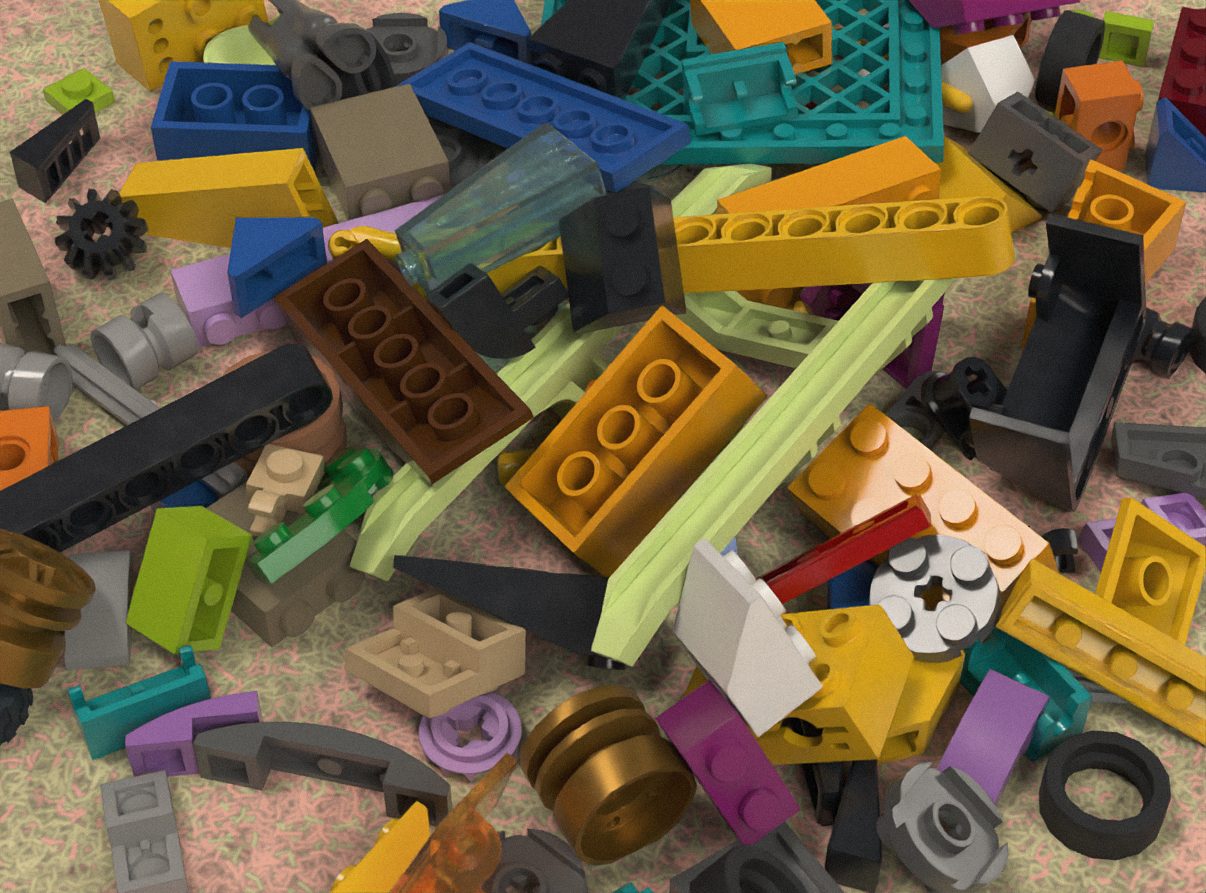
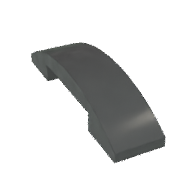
(250, 750)

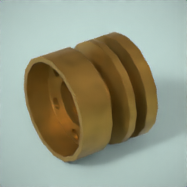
(37, 600)
(607, 774)

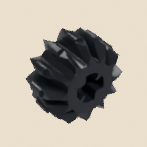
(95, 218)

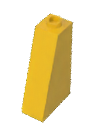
(205, 195)

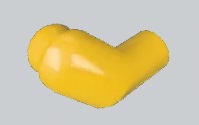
(384, 241)

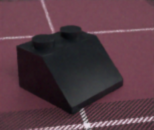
(621, 260)

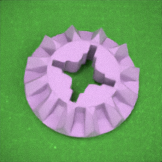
(499, 729)

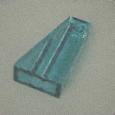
(499, 209)

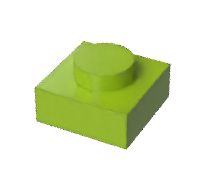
(77, 87)

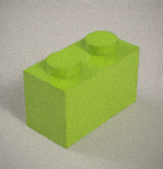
(188, 578)

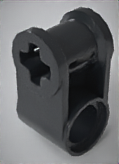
(963, 395)

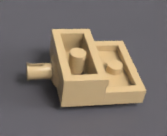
(439, 653)

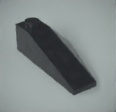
(549, 604)

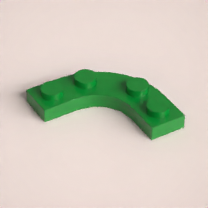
(341, 499)

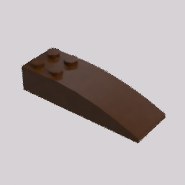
(400, 362)

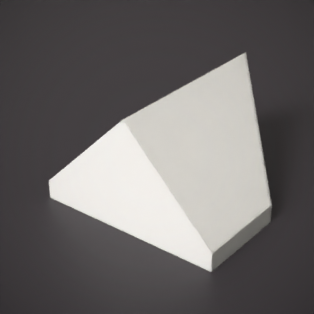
(988, 76)

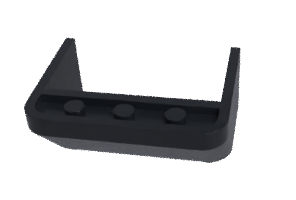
(1072, 362)

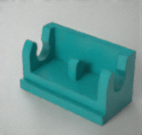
(739, 88)
(1020, 662)
(112, 716)

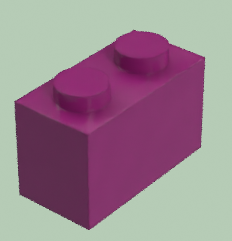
(728, 763)

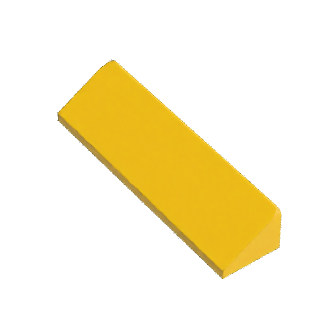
(1108, 647)

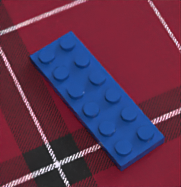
(510, 99)

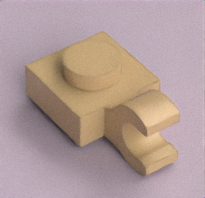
(280, 483)

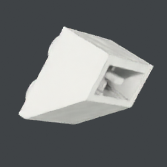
(740, 639)

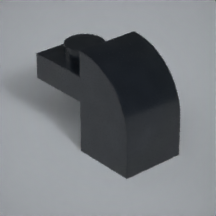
(496, 321)

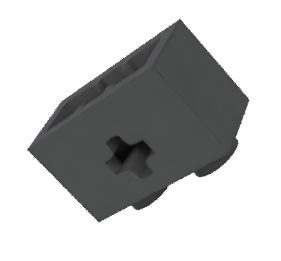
(1024, 128)

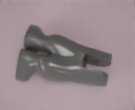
(303, 34)

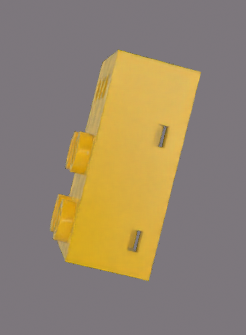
(161, 31)
(862, 678)

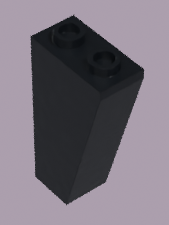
(598, 41)

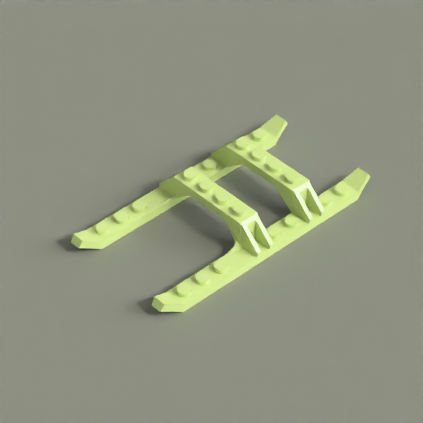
(831, 368)

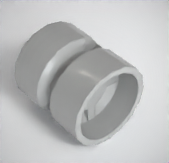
(151, 338)
(34, 380)

